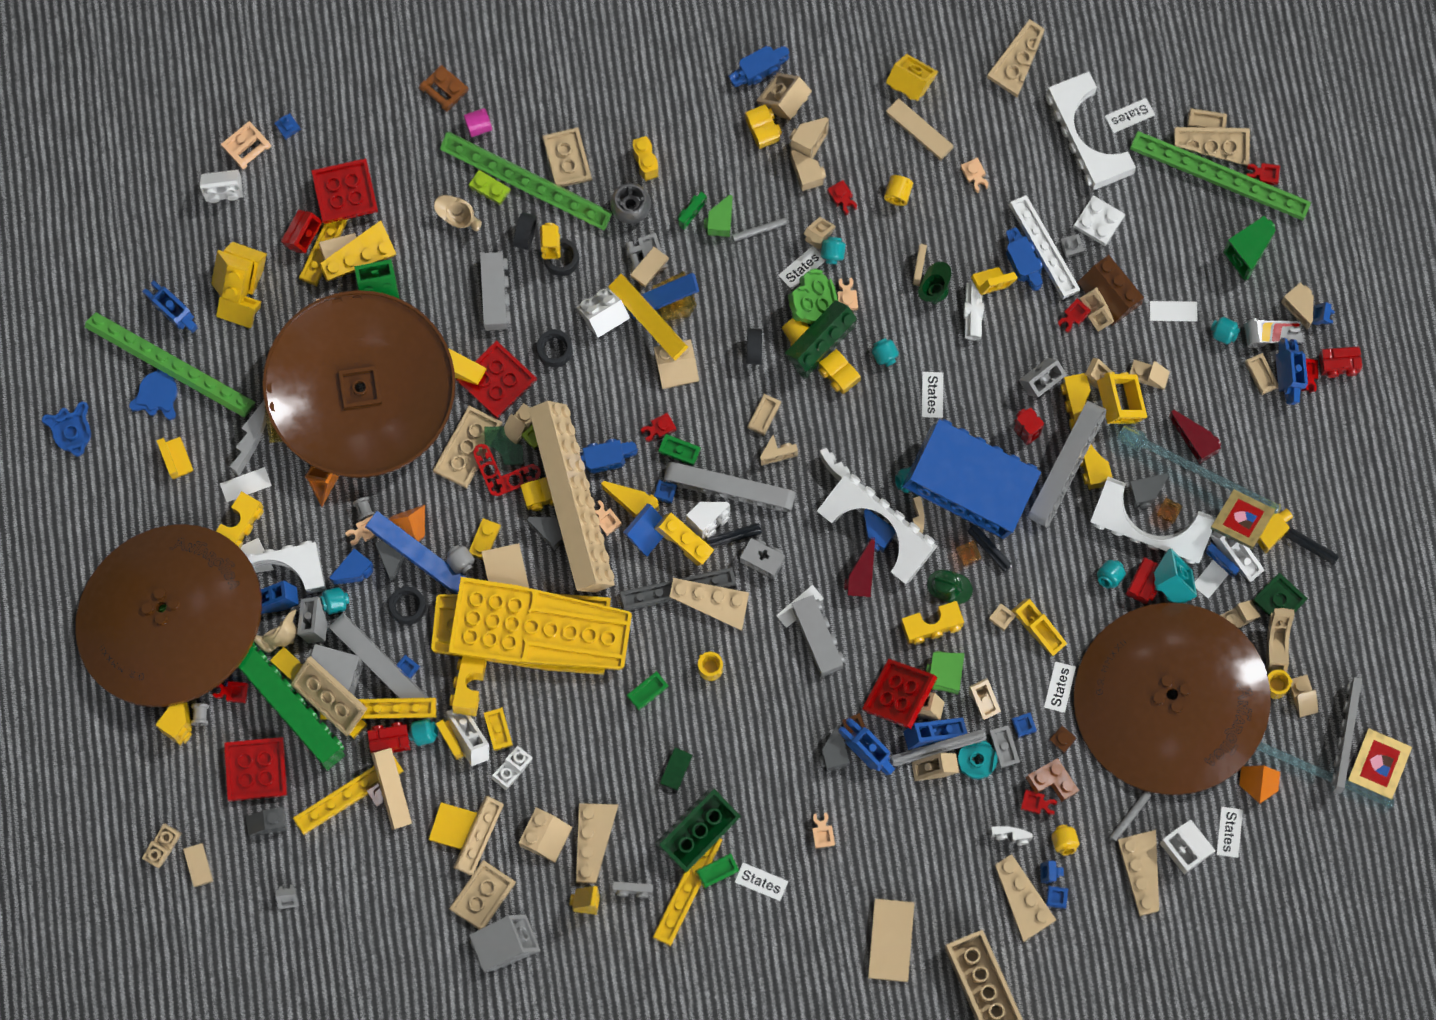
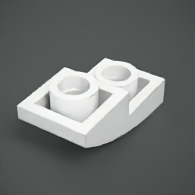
(836, 470)
(512, 768)
(1018, 835)

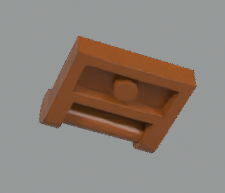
(448, 84)

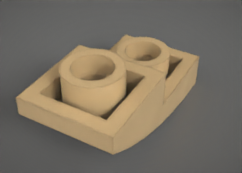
(162, 845)

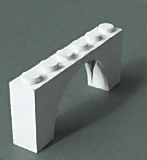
(1098, 167)
(1112, 515)
(913, 545)
(301, 559)

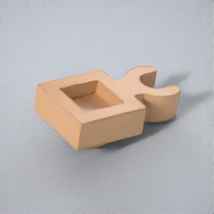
(974, 172)
(848, 296)
(608, 520)
(361, 532)
(823, 834)

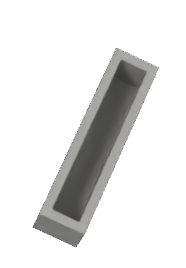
(494, 291)
(817, 635)

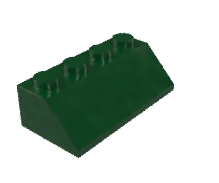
(821, 338)
(698, 829)

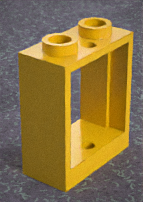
(1111, 402)

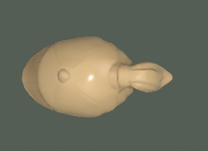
(456, 212)
(280, 636)

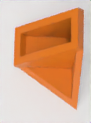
(321, 483)
(411, 522)
(1259, 781)

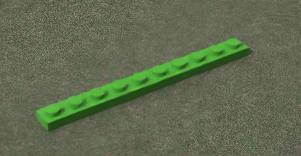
(1220, 175)
(526, 180)
(169, 364)

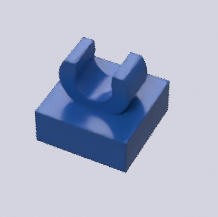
(287, 126)
(1322, 313)
(1050, 872)

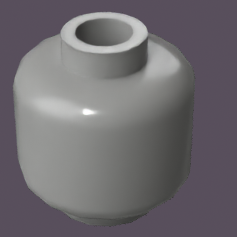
(460, 559)

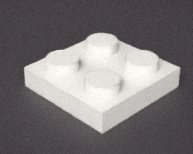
(1099, 220)

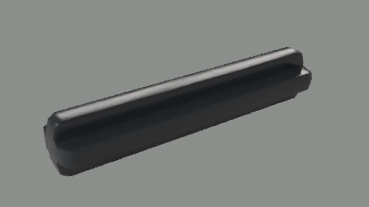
(734, 535)
(1312, 546)
(989, 548)

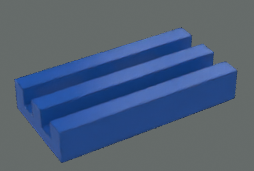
(1223, 561)

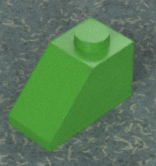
(719, 218)

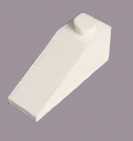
(1239, 555)
(469, 738)

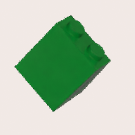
(1249, 245)

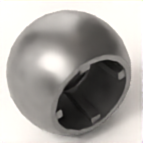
(619, 208)

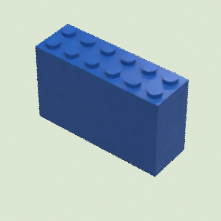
(972, 478)

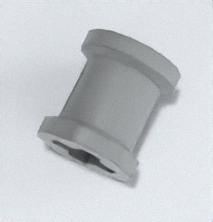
(363, 508)
(199, 714)

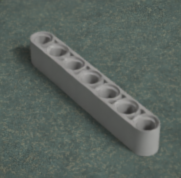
(1067, 463)
(729, 487)
(375, 658)

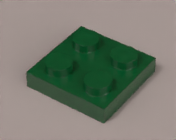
(1279, 594)

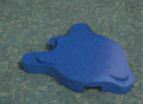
(156, 393)
(70, 430)

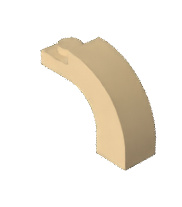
(1278, 639)

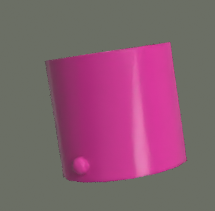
(478, 122)

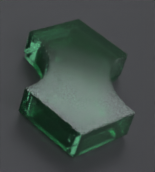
(510, 452)

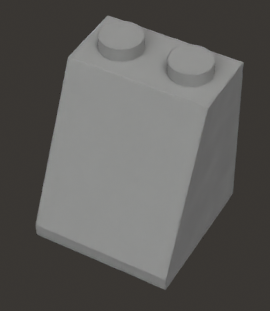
(341, 665)
(504, 942)

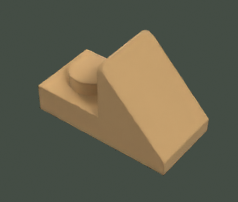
(818, 231)
(1096, 371)
(1151, 375)
(518, 424)
(774, 454)
(1242, 614)
(1303, 696)
(984, 699)

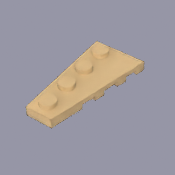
(1015, 62)
(715, 601)
(593, 836)
(1140, 862)
(1026, 904)

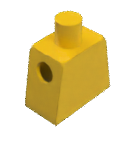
(1275, 530)

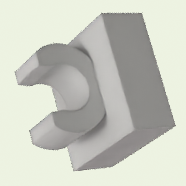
(1072, 246)
(287, 897)

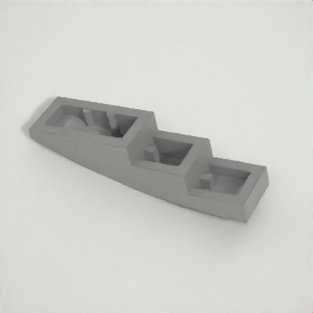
(253, 431)

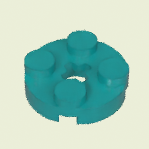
(984, 768)

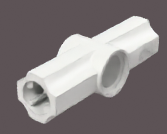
(973, 312)

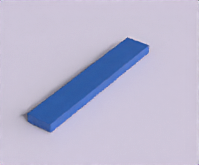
(414, 551)

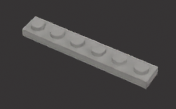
(1345, 742)

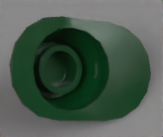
(935, 283)
(950, 586)

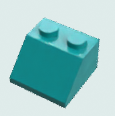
(1175, 578)

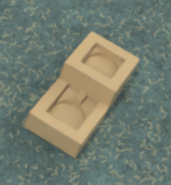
(1100, 313)
(919, 510)

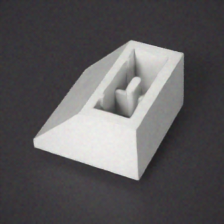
(221, 186)
(603, 312)
(707, 517)
(1187, 846)

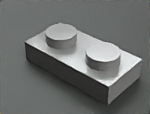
(1004, 747)
(624, 889)

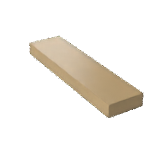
(919, 129)
(391, 788)
(478, 835)

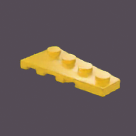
(365, 249)

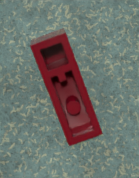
(1197, 438)
(861, 574)

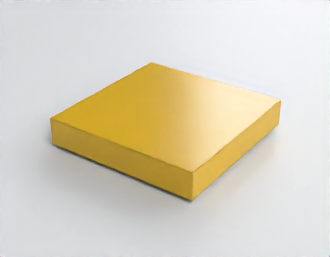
(452, 826)

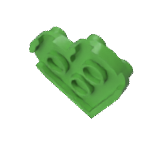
(812, 296)

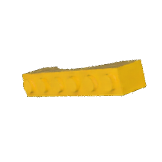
(1077, 390)

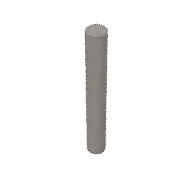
(759, 229)
(1130, 816)

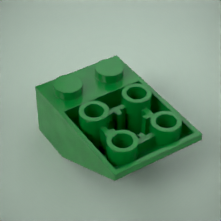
(377, 278)

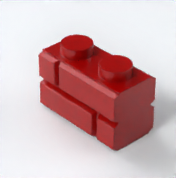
(301, 231)
(1340, 361)
(1028, 425)
(1143, 582)
(391, 737)

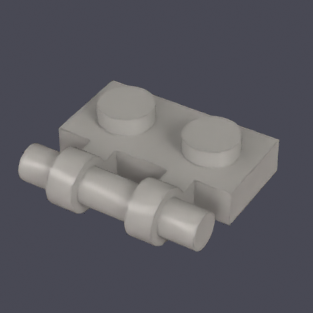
(645, 245)

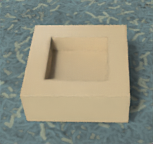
(1002, 617)

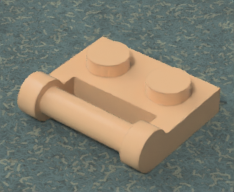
(242, 140)

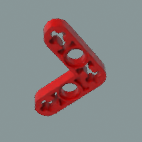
(503, 480)

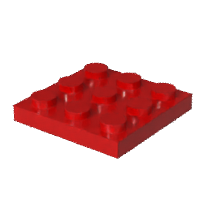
(344, 191)
(502, 381)
(899, 693)
(255, 769)

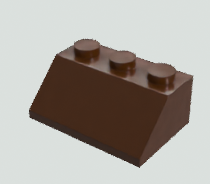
(1114, 287)

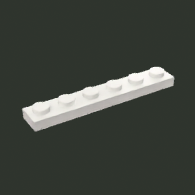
(1044, 247)

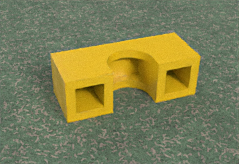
(248, 510)
(676, 531)
(917, 630)
(466, 700)

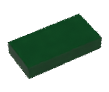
(676, 769)

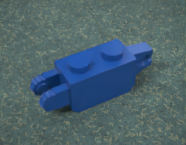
(759, 65)
(1023, 259)
(171, 307)
(1291, 370)
(607, 455)
(867, 747)

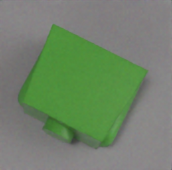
(948, 670)

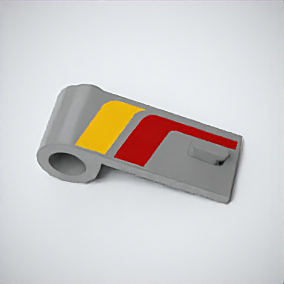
(1263, 332)

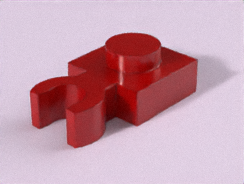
(1266, 173)
(841, 195)
(1075, 313)
(1312, 373)
(660, 426)
(234, 692)
(1035, 802)

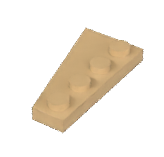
(1220, 143)

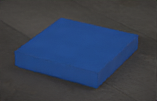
(642, 531)

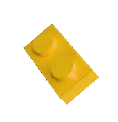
(484, 537)
(498, 729)

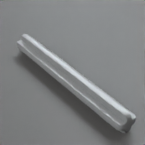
(938, 747)

